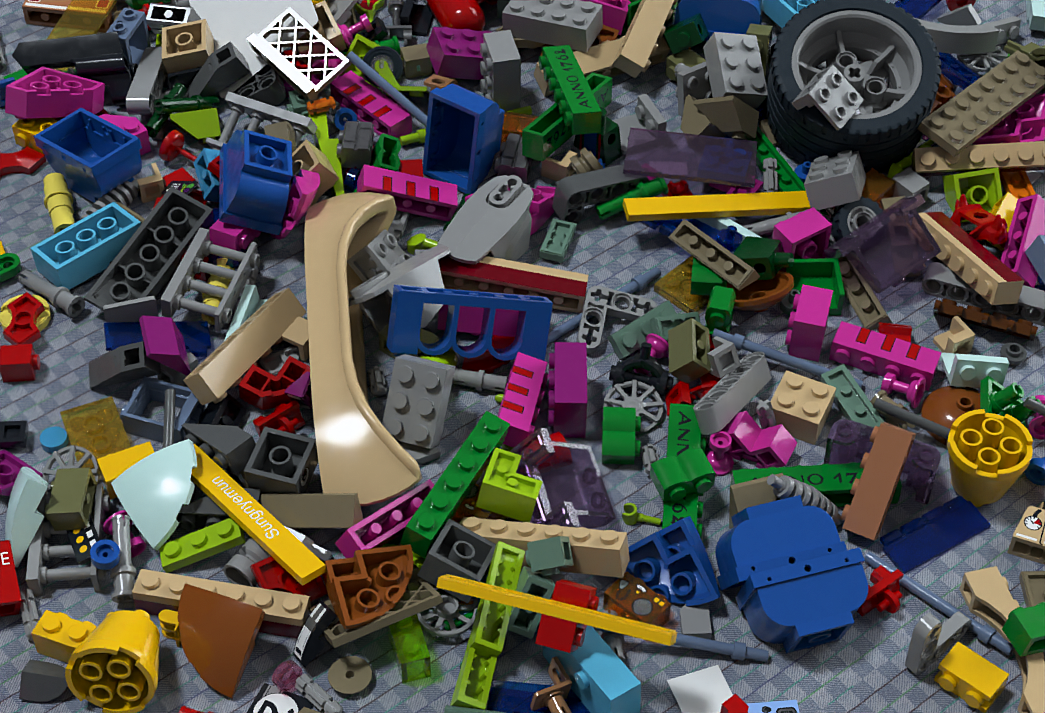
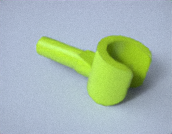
(632, 516)

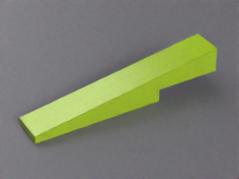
(329, 148)
(488, 632)

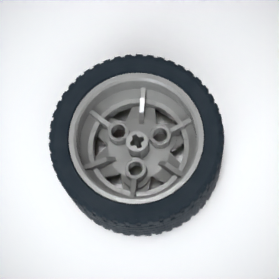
(841, 34)

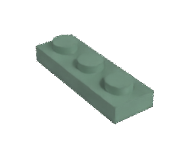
(633, 334)
(851, 397)

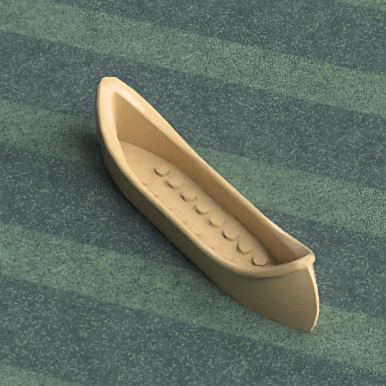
(351, 442)

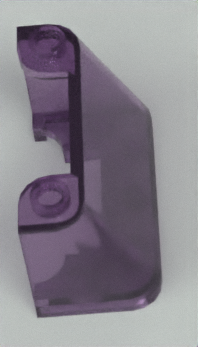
(851, 440)

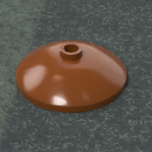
(763, 293)
(947, 404)

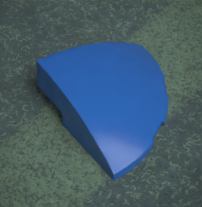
(675, 564)

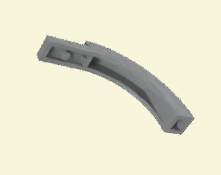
(972, 38)

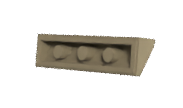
(713, 255)
(862, 296)
(314, 510)

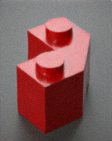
(267, 390)
(561, 633)

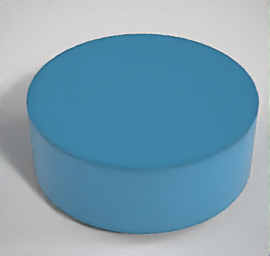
(53, 439)

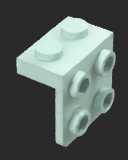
(969, 369)

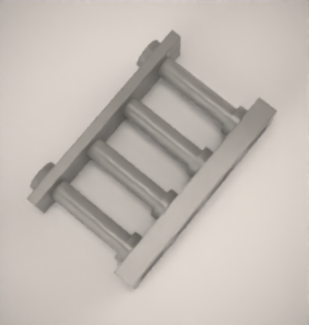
(259, 112)
(193, 263)
(40, 551)

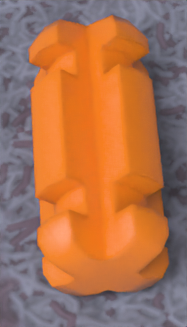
(321, 105)

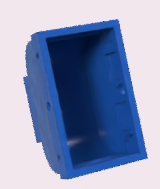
(721, 15)
(461, 137)
(90, 153)
(254, 181)
(774, 537)
(805, 606)

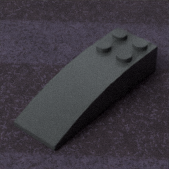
(153, 251)

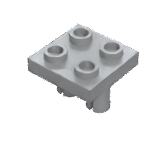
(693, 82)

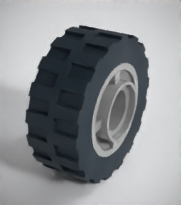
(847, 214)

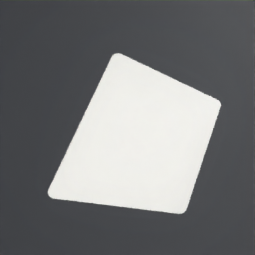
(238, 19)

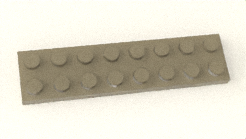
(984, 103)

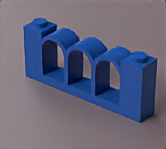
(407, 315)

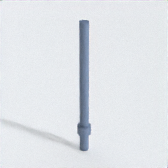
(387, 87)
(637, 284)
(741, 343)
(985, 632)
(737, 650)

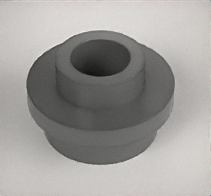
(1014, 353)

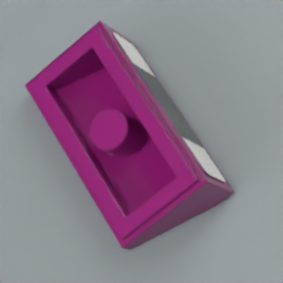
(301, 391)

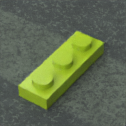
(201, 544)

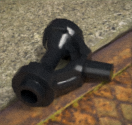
(659, 378)

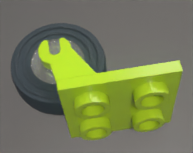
(390, 67)

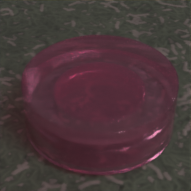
(286, 674)

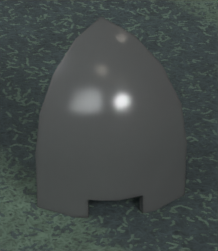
(42, 681)

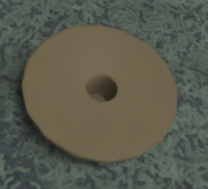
(349, 675)

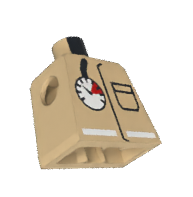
(1029, 536)

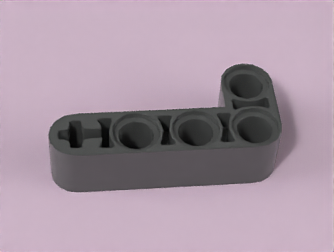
(267, 88)
(591, 188)

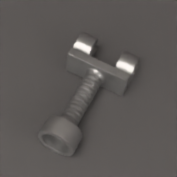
(401, 31)

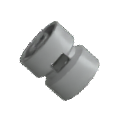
(238, 567)

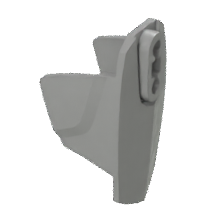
(492, 222)
(377, 292)

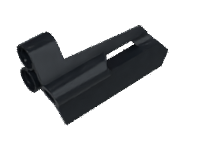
(93, 56)

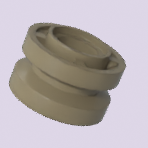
(586, 162)

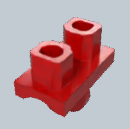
(284, 418)
(885, 592)

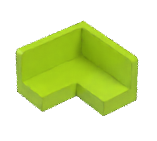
(507, 491)

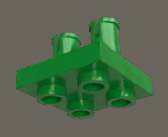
(1003, 401)

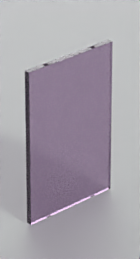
(691, 157)

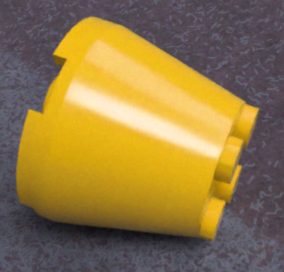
(987, 455)
(117, 663)

